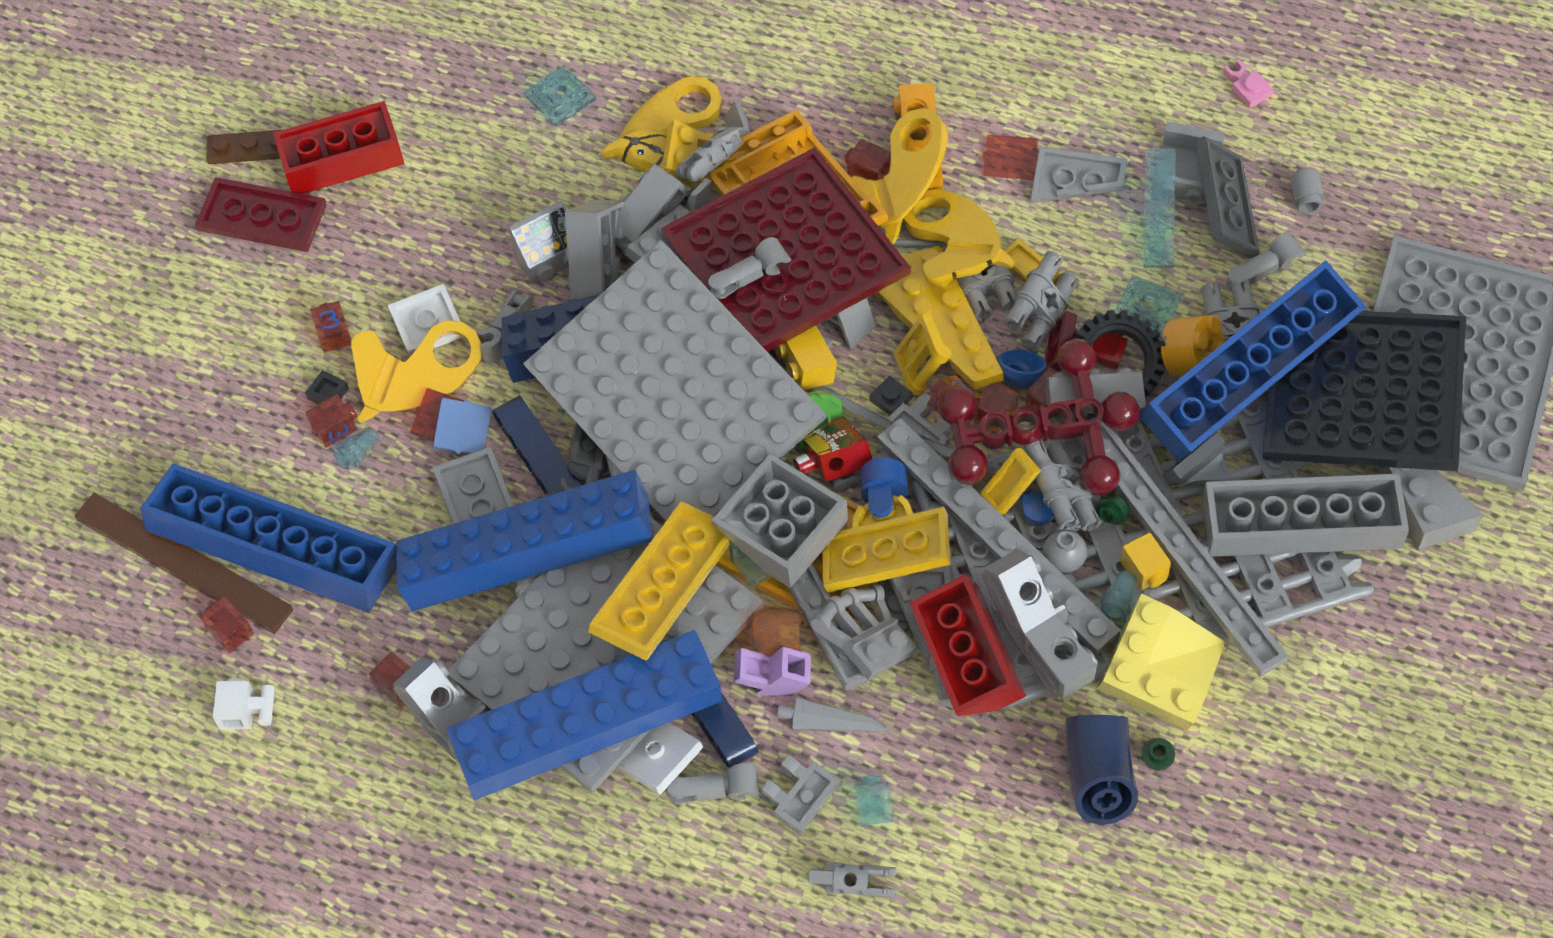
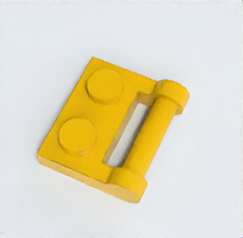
(679, 145)
(915, 348)

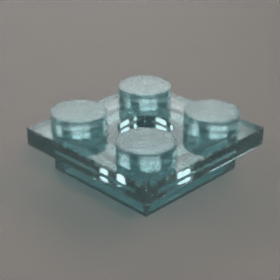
(562, 107)
(1141, 290)

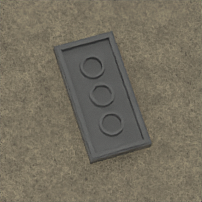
(1227, 197)

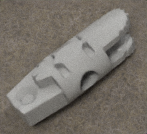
(710, 155)
(836, 874)

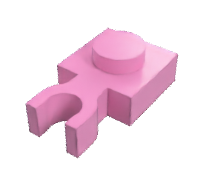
(1249, 87)

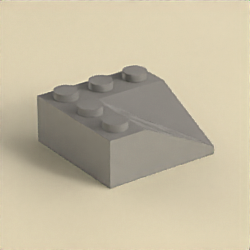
(782, 519)

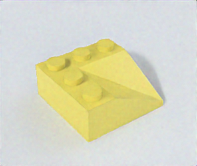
(1162, 663)

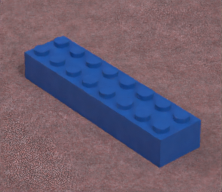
(1251, 361)
(270, 537)
(523, 540)
(584, 715)

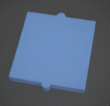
(461, 427)

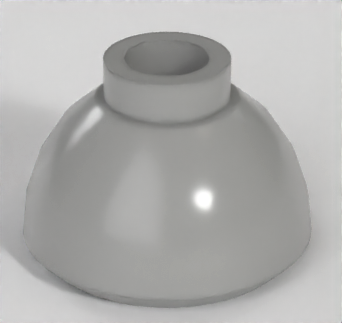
(1065, 550)

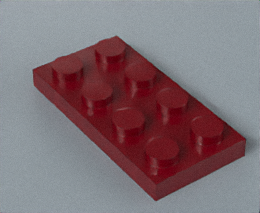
(261, 214)

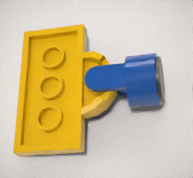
(885, 533)

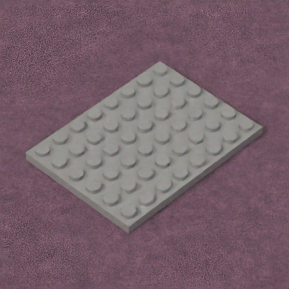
(1505, 347)
(673, 386)
(548, 640)

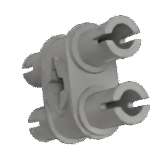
(990, 281)
(1041, 301)
(1232, 317)
(1062, 486)

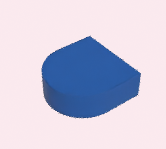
(1035, 510)

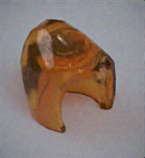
(774, 628)

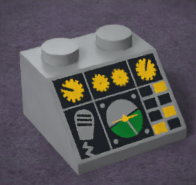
(541, 243)

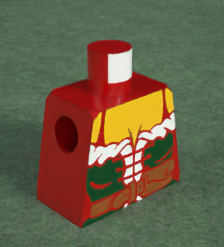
(834, 450)

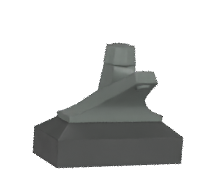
(1200, 465)

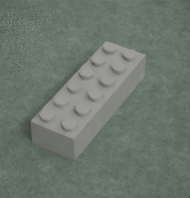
(1304, 515)

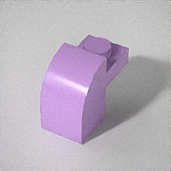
(773, 676)

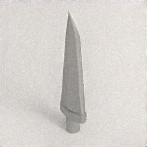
(817, 716)

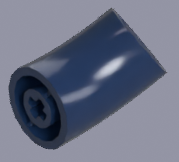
(1101, 767)

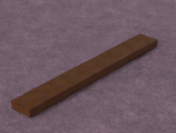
(184, 563)

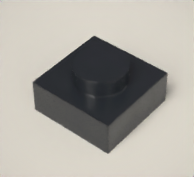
(325, 387)
(890, 395)

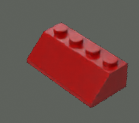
(338, 148)
(967, 648)

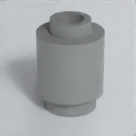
(1307, 190)

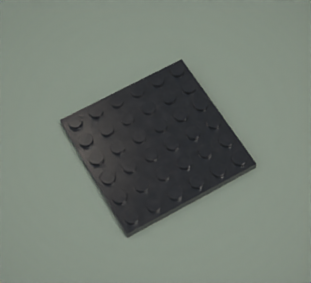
(1374, 396)

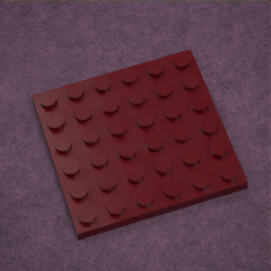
(823, 228)

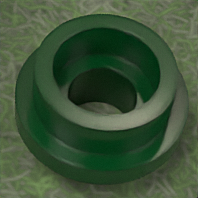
(1112, 509)
(1155, 762)

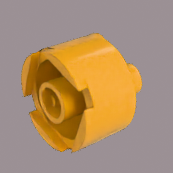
(1190, 342)

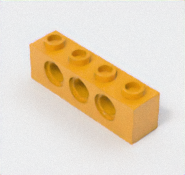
(912, 98)

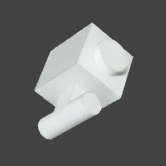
(237, 703)

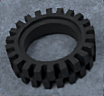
(1136, 330)

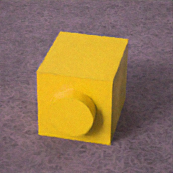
(1146, 561)

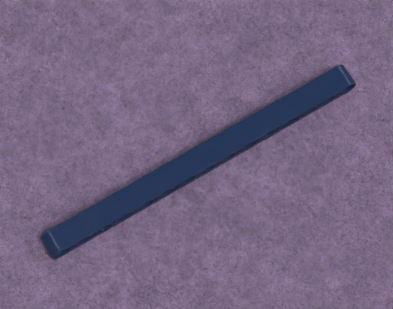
(541, 456)

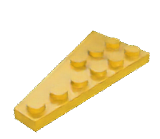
(953, 317)

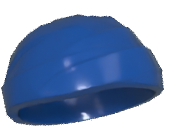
(1021, 368)

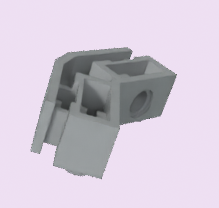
(1038, 624)
(438, 709)

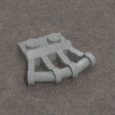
(877, 647)

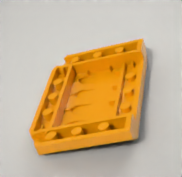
(775, 145)

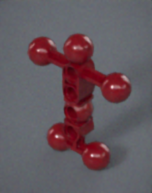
(1076, 359)

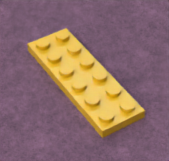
(661, 582)

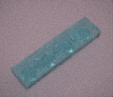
(1159, 208)

